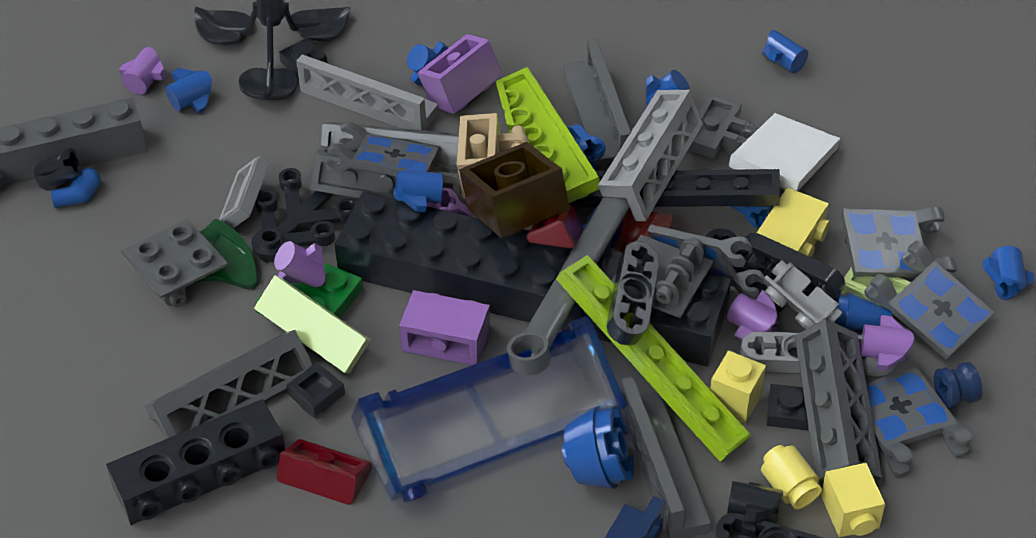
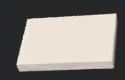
(788, 147)

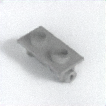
(788, 289)

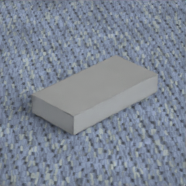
(244, 192)

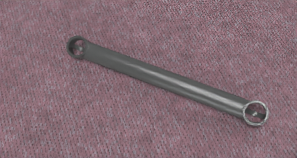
(557, 302)

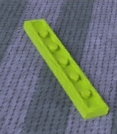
(658, 364)

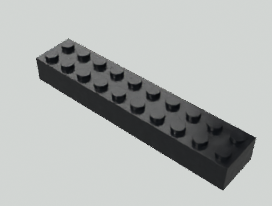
(468, 261)

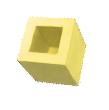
(738, 384)
(853, 500)

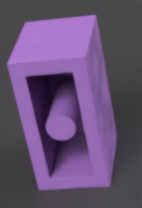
(460, 73)
(445, 327)

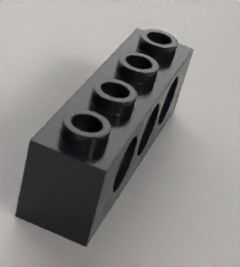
(169, 469)

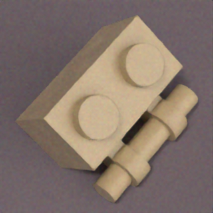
(482, 138)

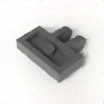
(720, 127)

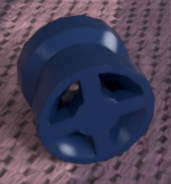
(958, 384)

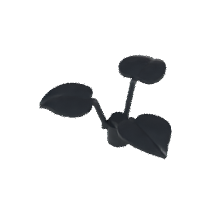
(227, 27)

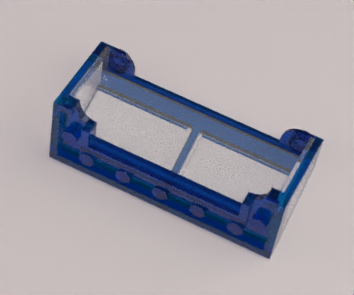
(482, 413)

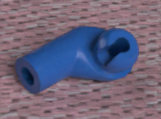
(79, 191)

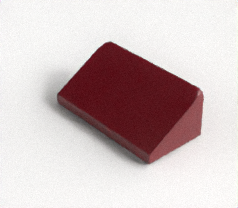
(558, 230)
(323, 471)

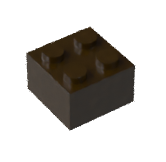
(514, 189)

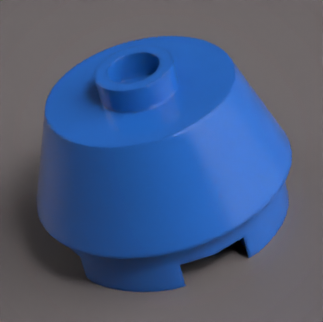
(597, 448)

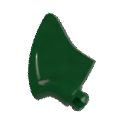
(232, 247)

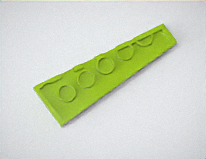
(530, 108)

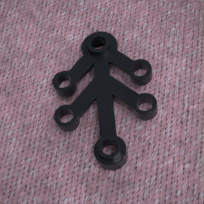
(270, 238)

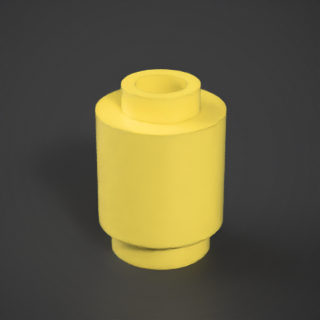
(791, 473)

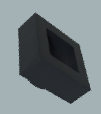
(306, 47)
(315, 389)
(787, 407)

